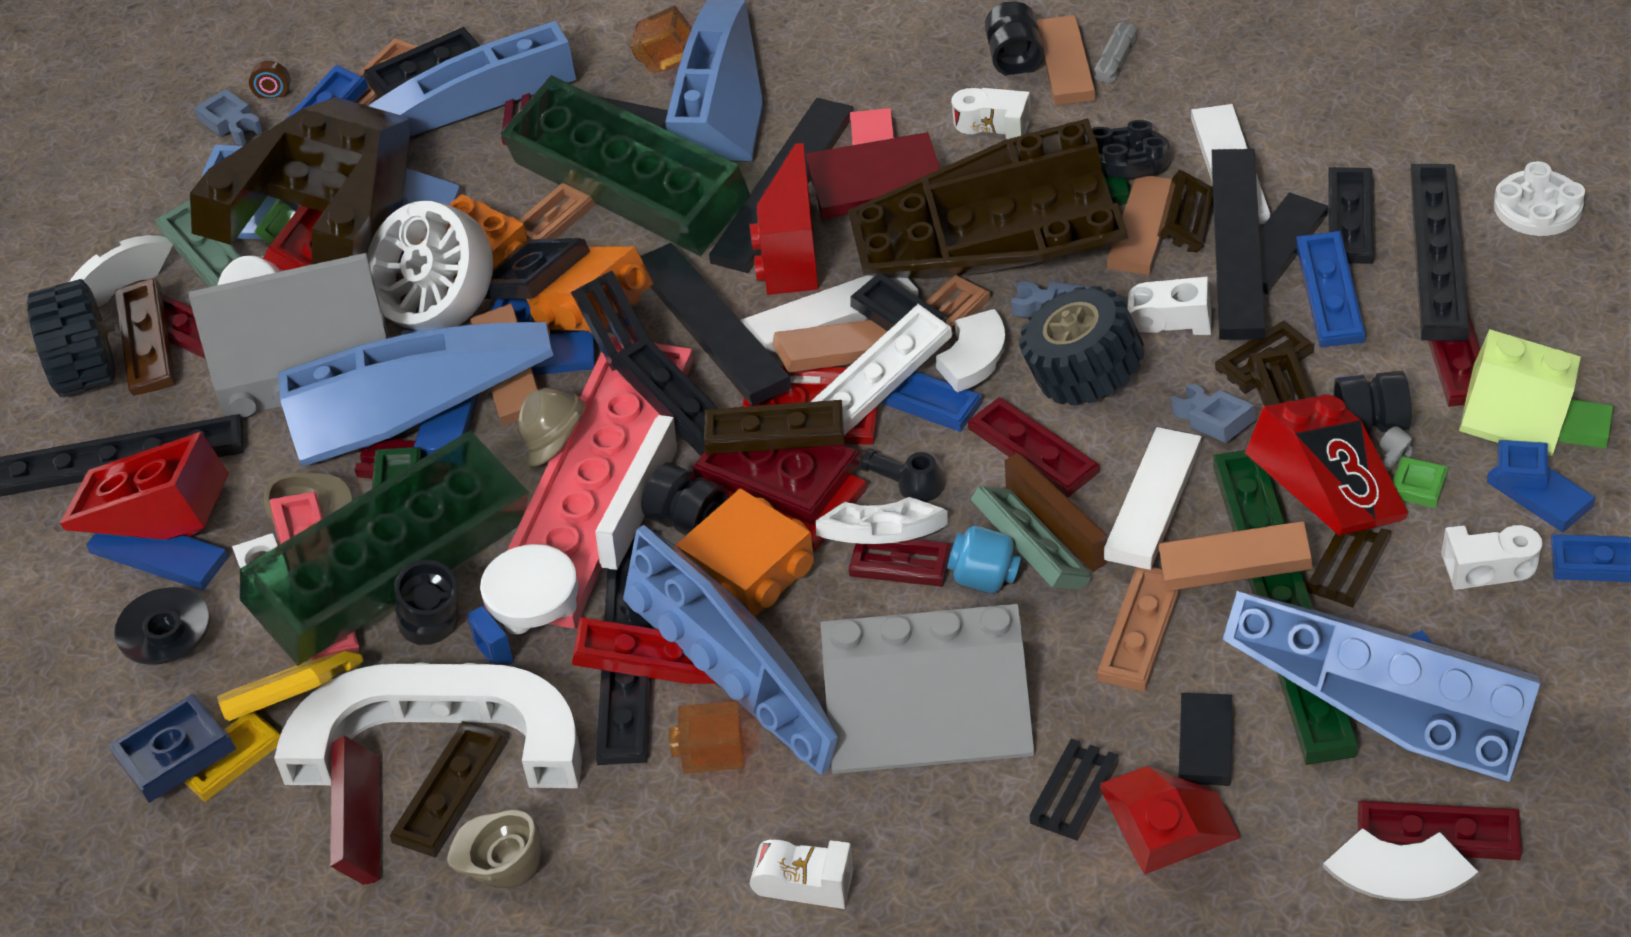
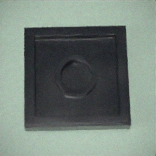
(535, 267)

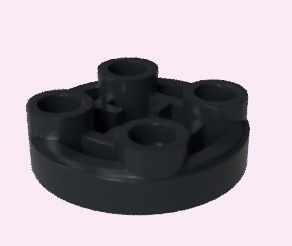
(1131, 150)

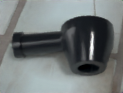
(917, 478)

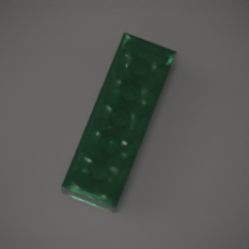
(627, 164)
(348, 562)

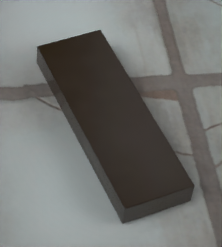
(773, 427)
(448, 789)

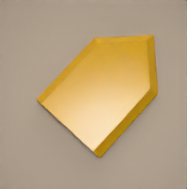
(285, 684)

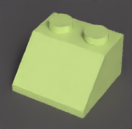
(1519, 391)

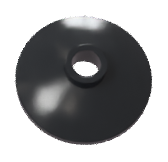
(157, 612)

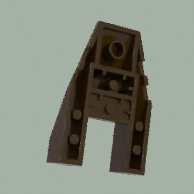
(324, 158)

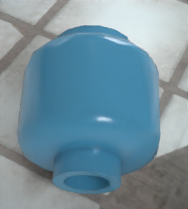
(983, 559)

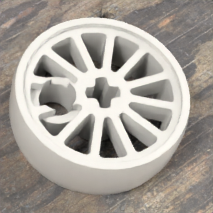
(430, 266)

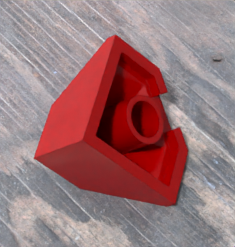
(1166, 817)

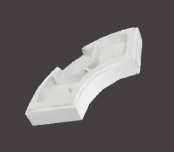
(132, 261)
(976, 351)
(881, 523)
(1399, 871)

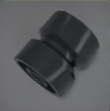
(1014, 38)
(1377, 403)
(680, 498)
(426, 602)

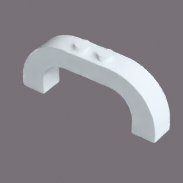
(433, 695)

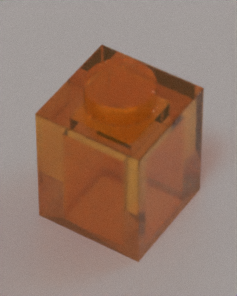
(660, 39)
(708, 737)

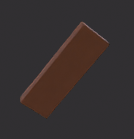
(144, 337)
(1056, 511)

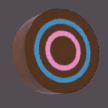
(269, 80)

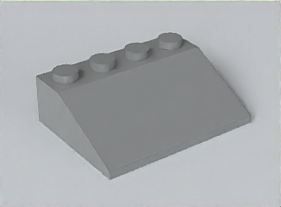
(282, 322)
(926, 688)

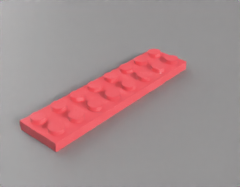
(590, 470)

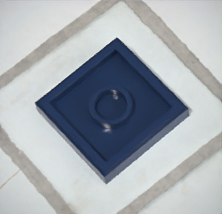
(171, 747)

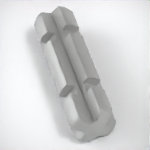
(1115, 52)

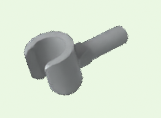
(1394, 444)

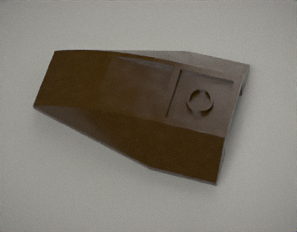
(993, 209)

